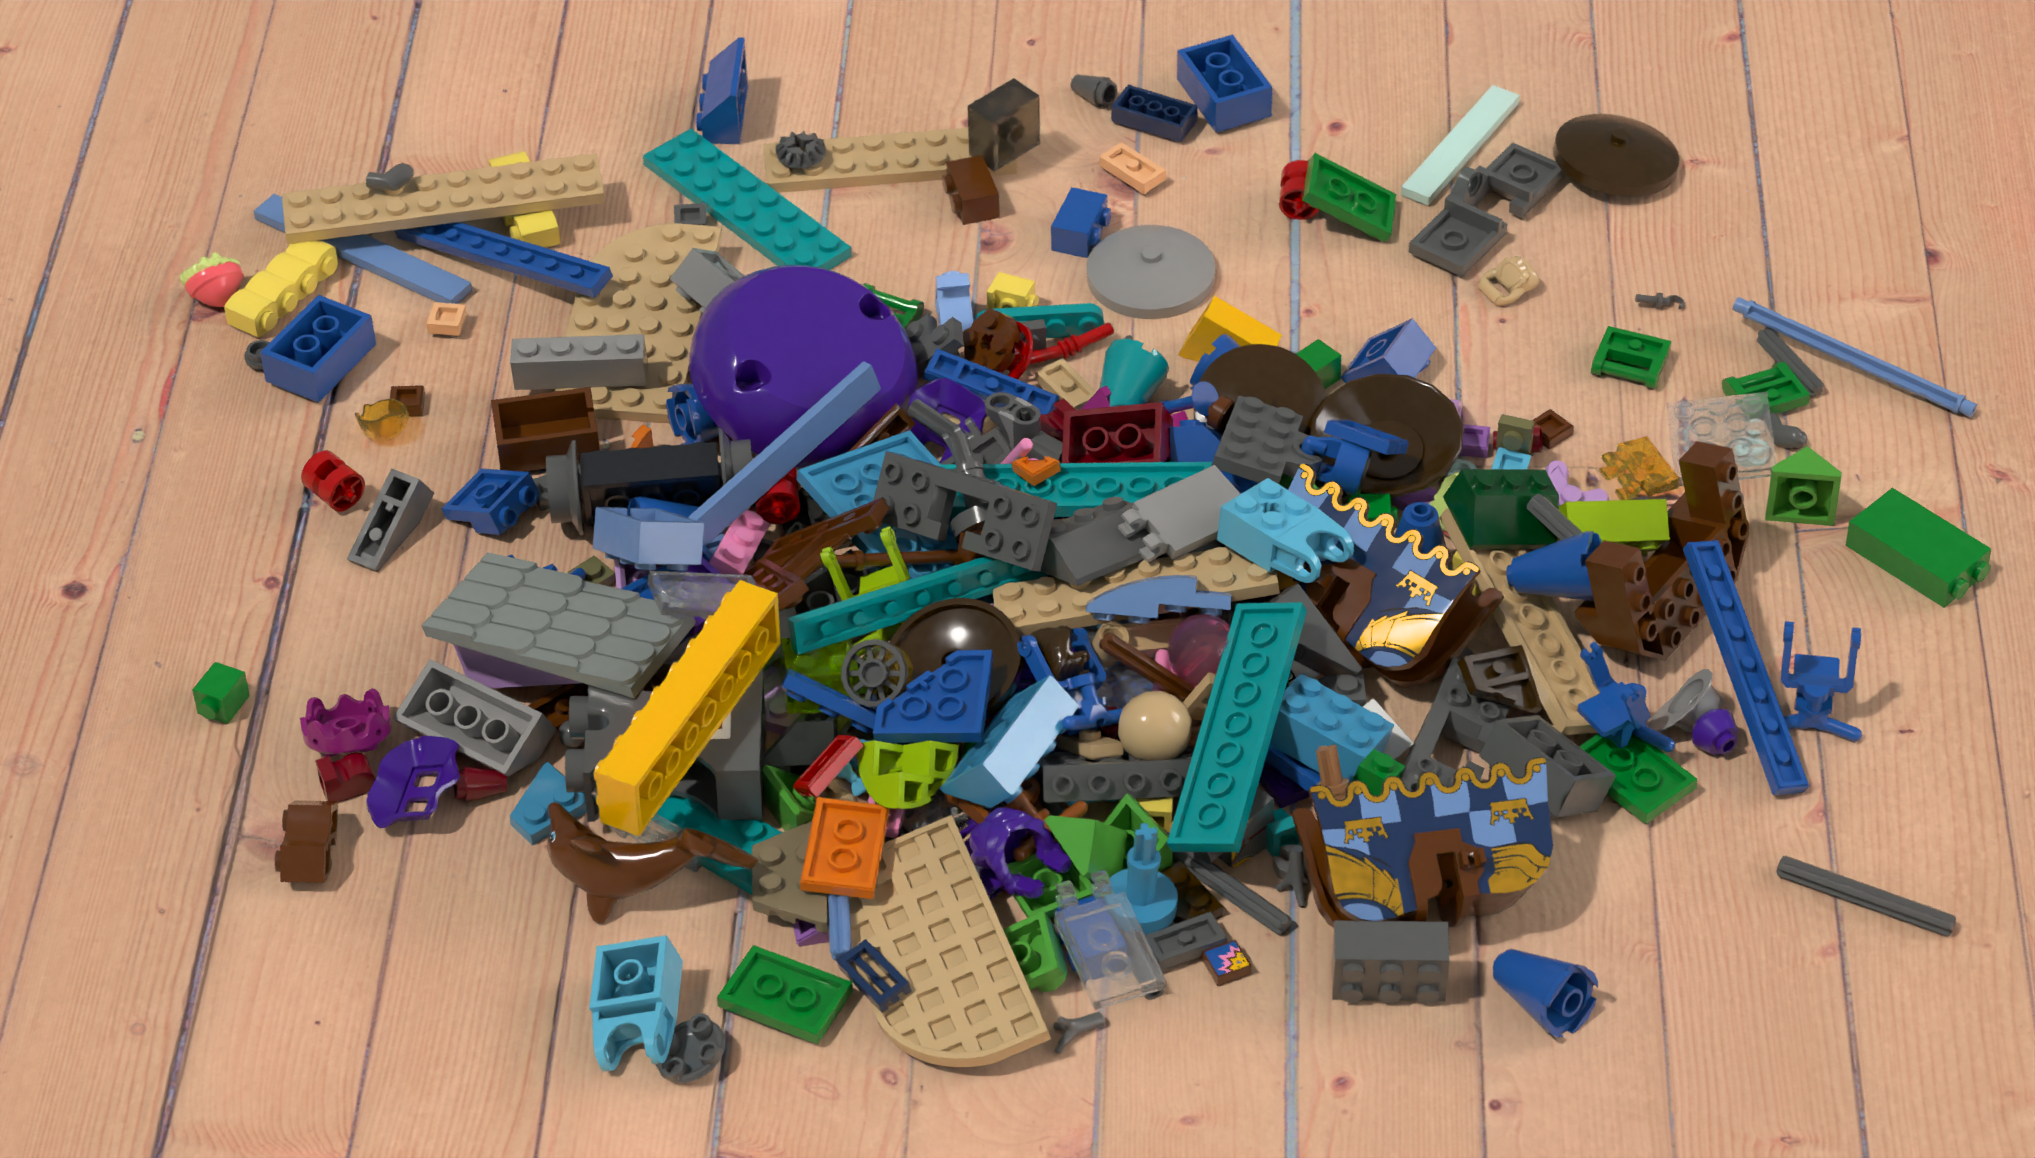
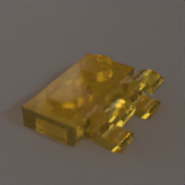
(1646, 467)

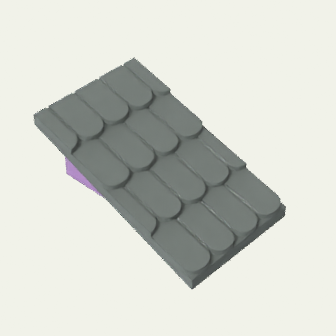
(552, 628)

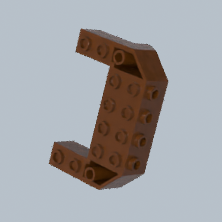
(1657, 603)

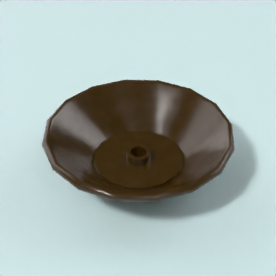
(1403, 409)

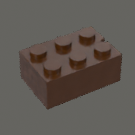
(543, 426)

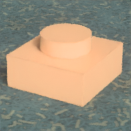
(446, 318)

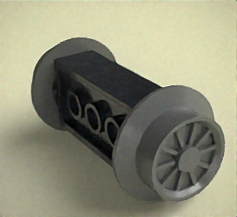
(666, 473)

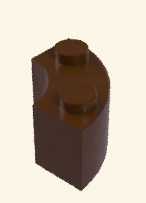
(307, 841)

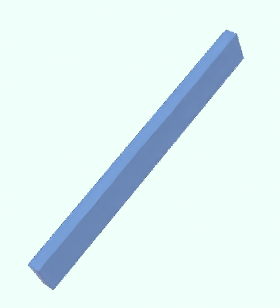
(382, 260)
(786, 451)

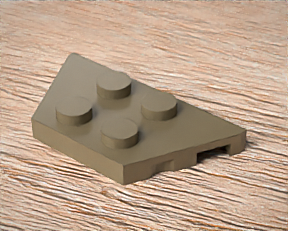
(778, 879)

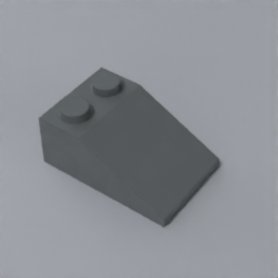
(1318, 643)

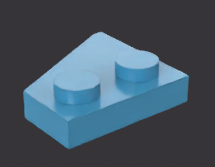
(531, 813)

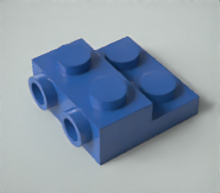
(493, 500)

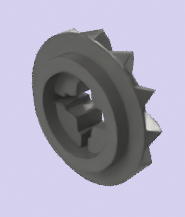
(790, 154)

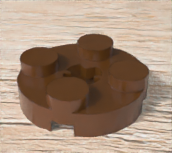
(996, 329)

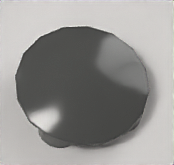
(694, 1050)

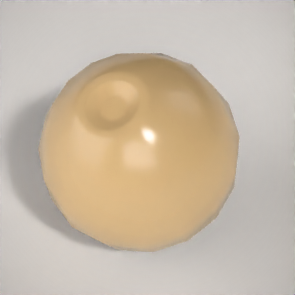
(1155, 726)

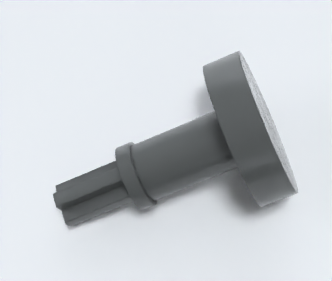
(977, 508)

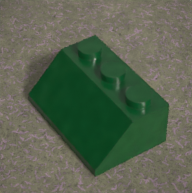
(1494, 511)

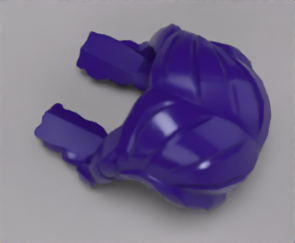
(1002, 833)

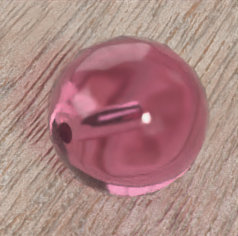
(1197, 646)

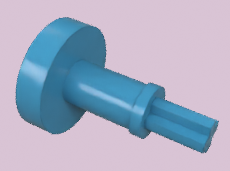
(1148, 891)

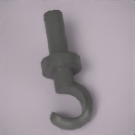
(1658, 300)

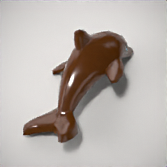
(625, 869)

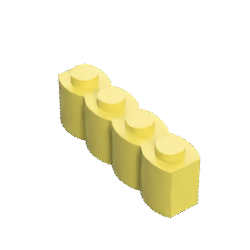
(535, 227)
(280, 286)

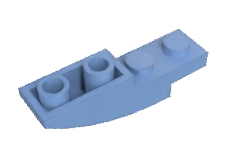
(1142, 597)

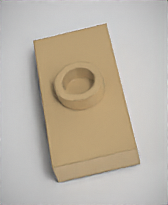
(1090, 745)

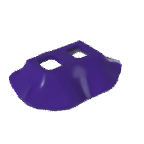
(950, 399)
(399, 775)

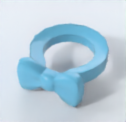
(856, 783)

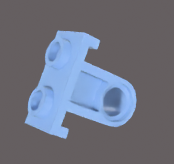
(953, 298)

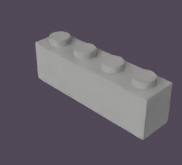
(579, 362)

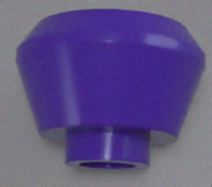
(1715, 732)

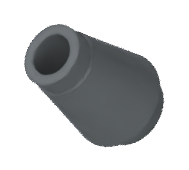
(1095, 89)

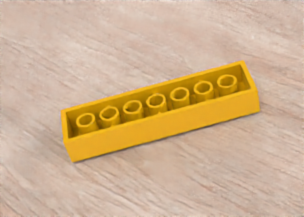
(687, 708)

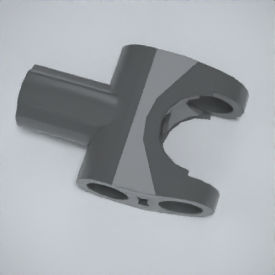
(1021, 421)

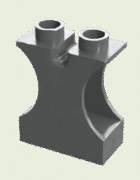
(723, 776)

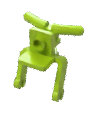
(871, 582)

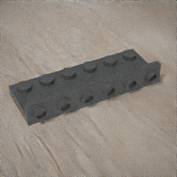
(1082, 779)

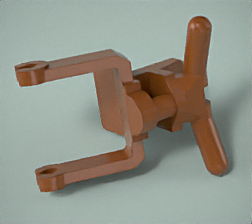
(1022, 802)

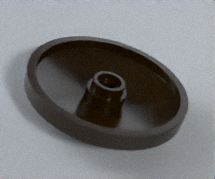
(1616, 155)
(1267, 374)
(963, 625)

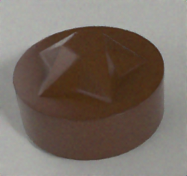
(1220, 412)

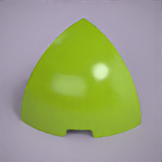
(905, 774)

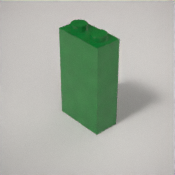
(1918, 547)

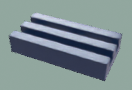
(889, 994)

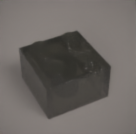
(1004, 124)

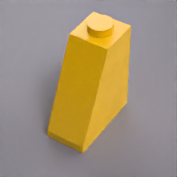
(1221, 319)

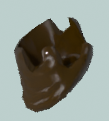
(1057, 652)

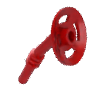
(1025, 355)

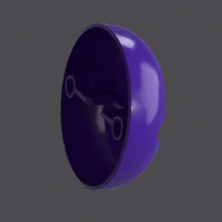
(787, 340)

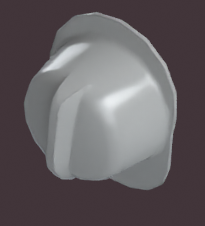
(1689, 704)

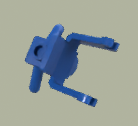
(1815, 684)
(1081, 688)
(1617, 707)

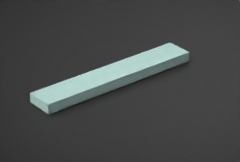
(1460, 145)

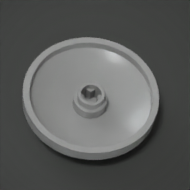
(1150, 272)

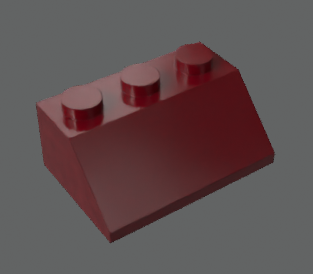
(1117, 434)

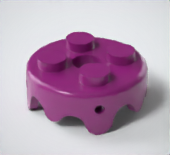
(347, 726)

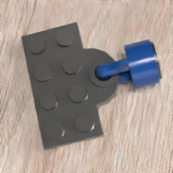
(1266, 443)

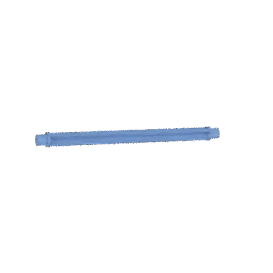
(1854, 356)

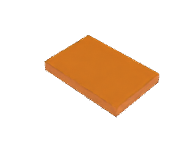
(844, 848)

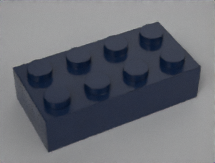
(1154, 113)

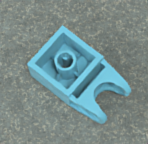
(1281, 531)
(635, 999)

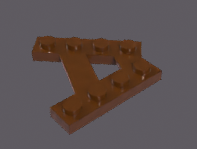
(798, 553)

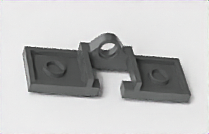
(1465, 233)
(923, 500)
(1457, 717)

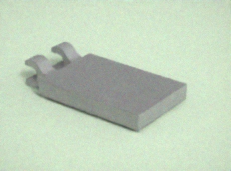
(1180, 514)

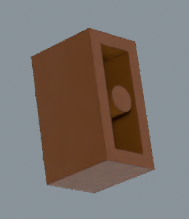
(971, 190)

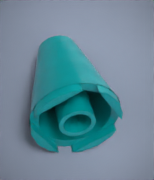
(1132, 372)

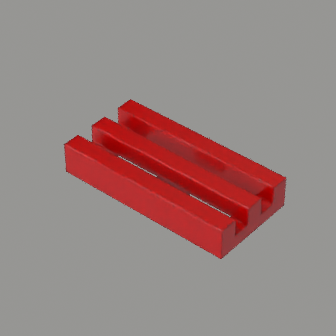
(827, 765)

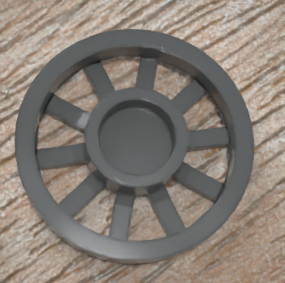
(874, 672)

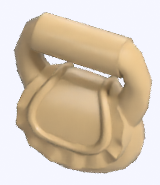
(1514, 275)

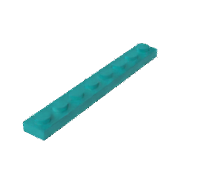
(900, 601)

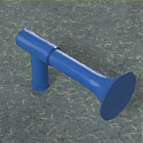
(1201, 398)

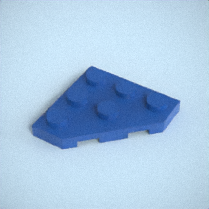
(940, 704)

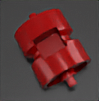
(1292, 191)
(333, 480)
(781, 501)

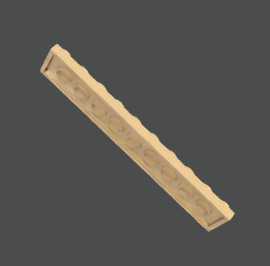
(443, 198)

